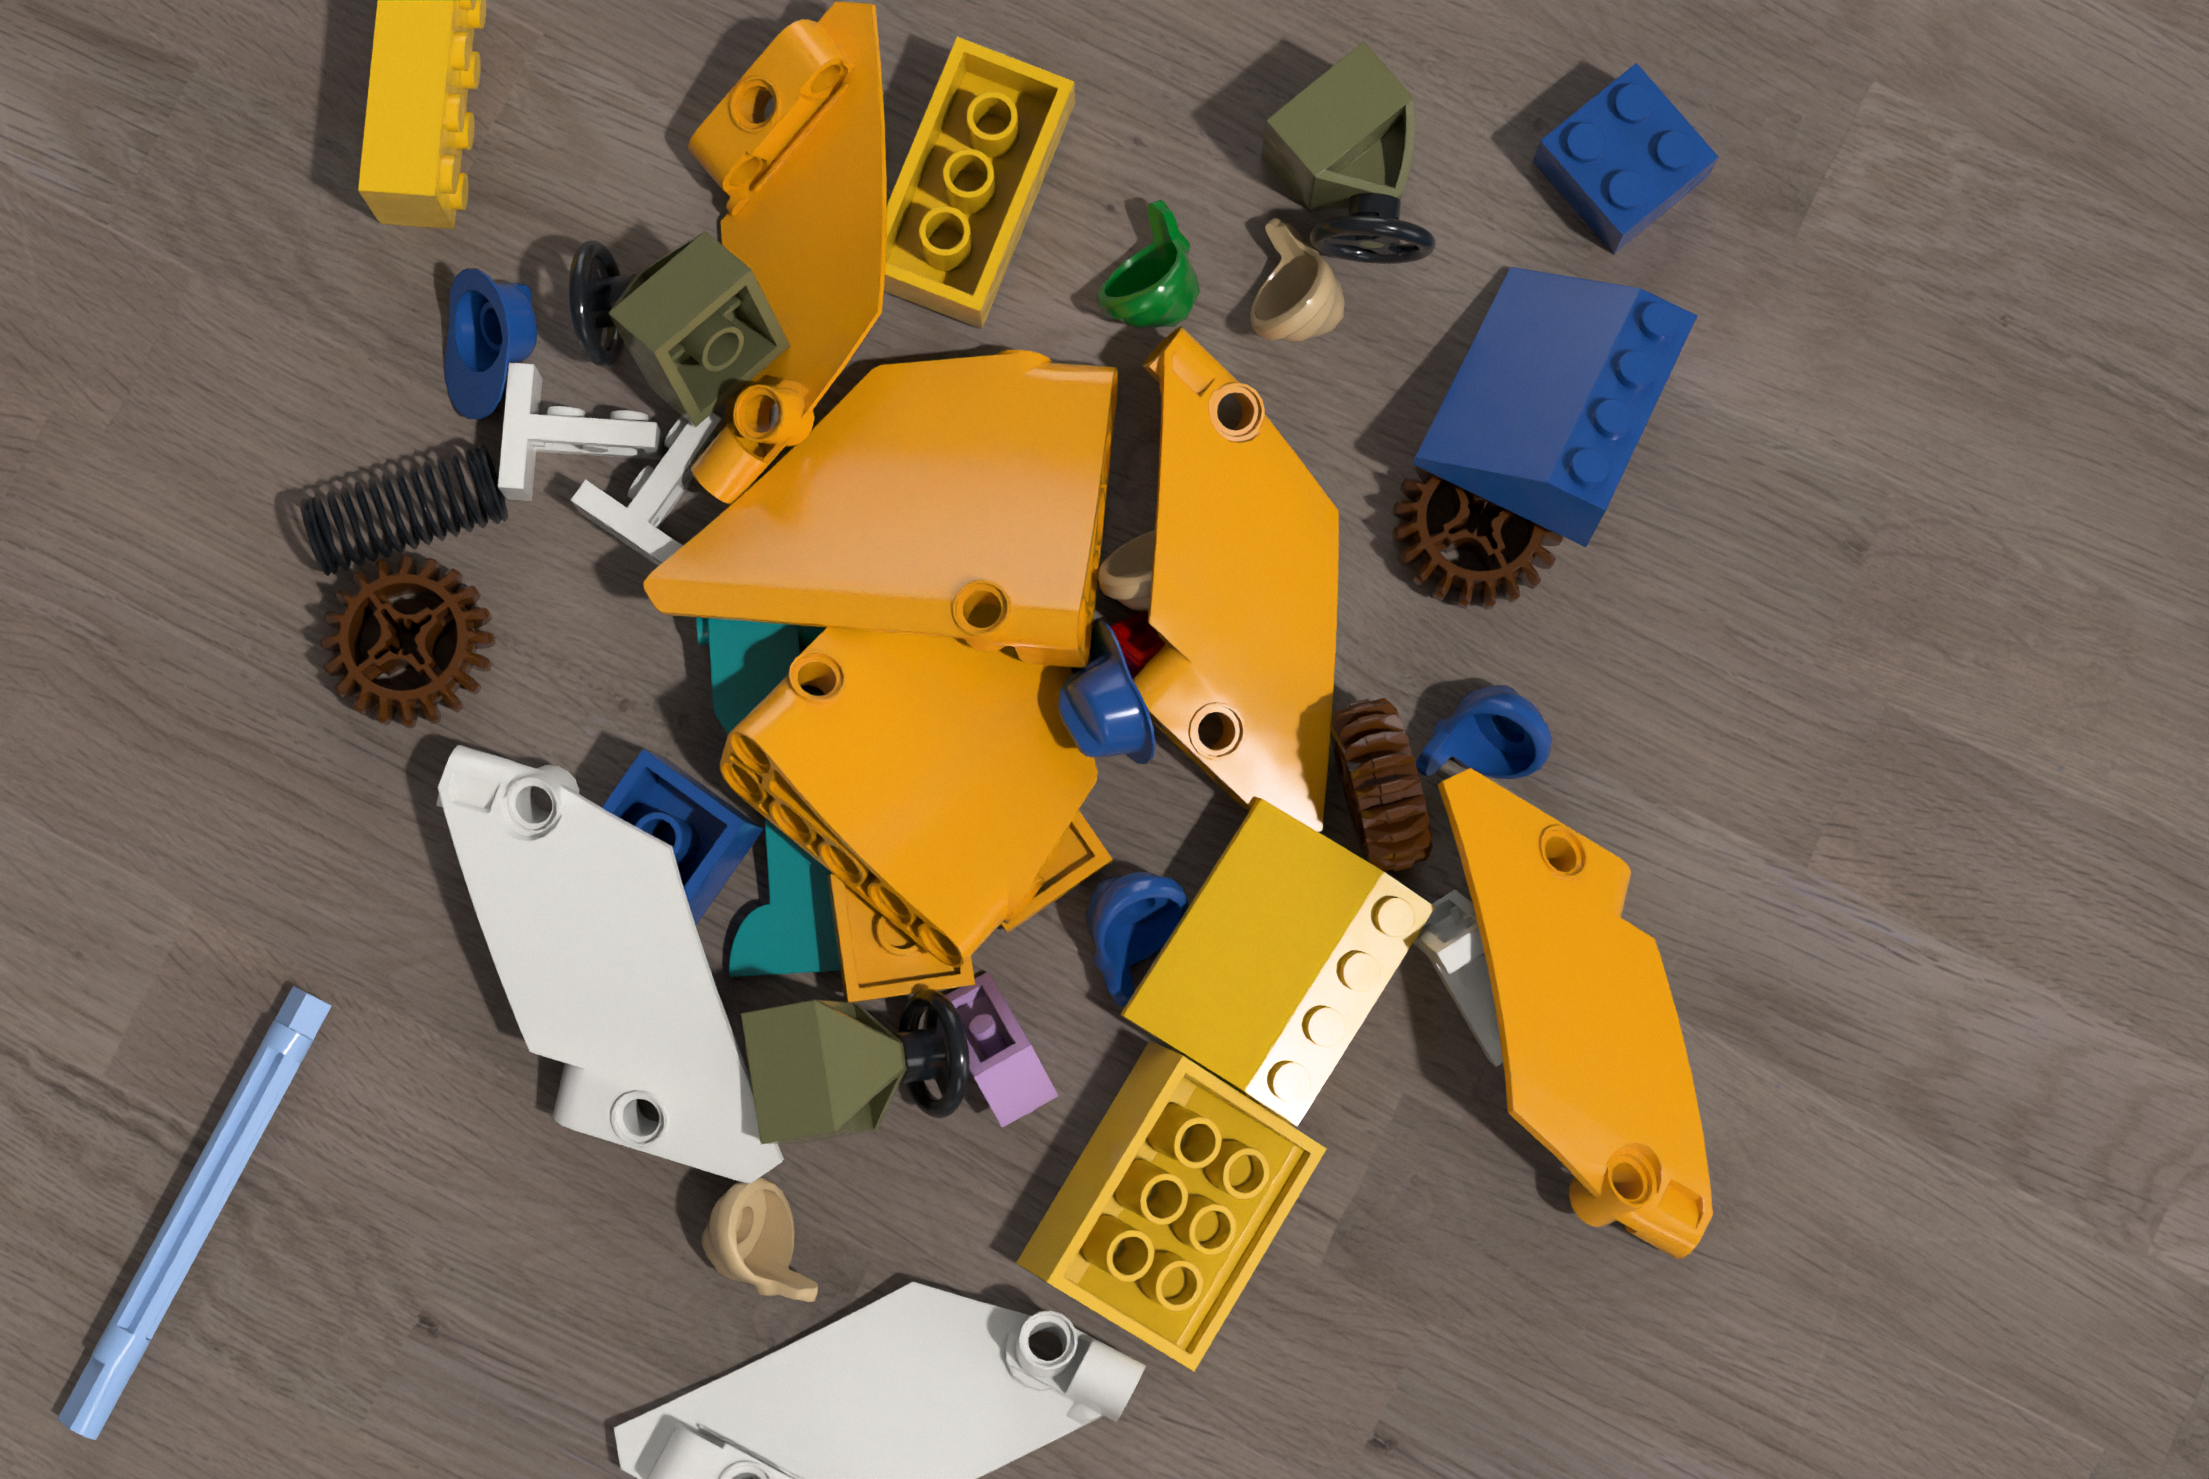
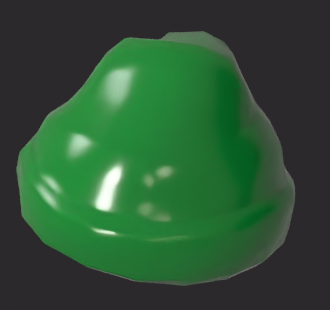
(1157, 282)

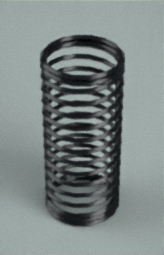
(486, 485)

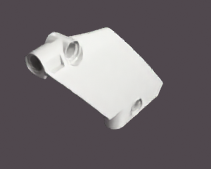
(603, 966)
(888, 1393)

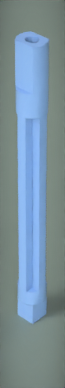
(193, 1213)

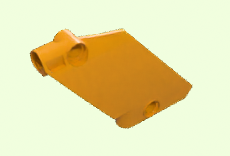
(803, 219)
(1240, 591)
(1583, 1017)

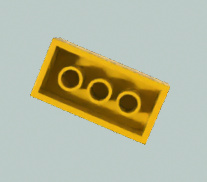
(419, 110)
(972, 180)

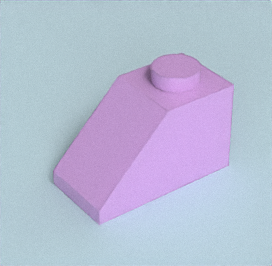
(1000, 1052)

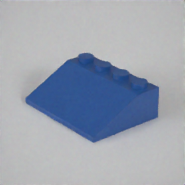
(1555, 397)

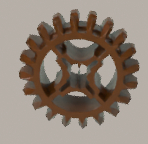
(1487, 548)
(375, 598)
(1381, 784)

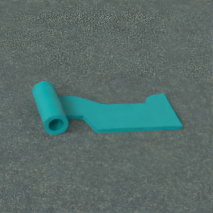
(798, 925)

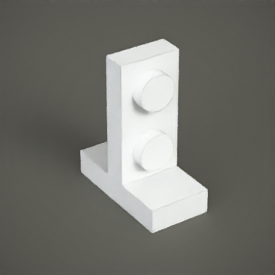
(563, 432)
(652, 493)
(1457, 954)

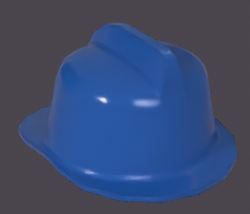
(486, 332)
(1105, 706)

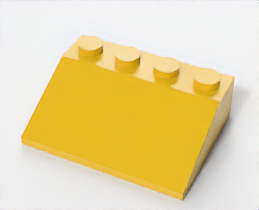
(1278, 961)
(1172, 1205)

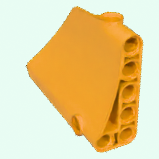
(921, 506)
(918, 775)

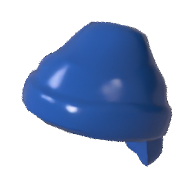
(1492, 734)
(1130, 923)

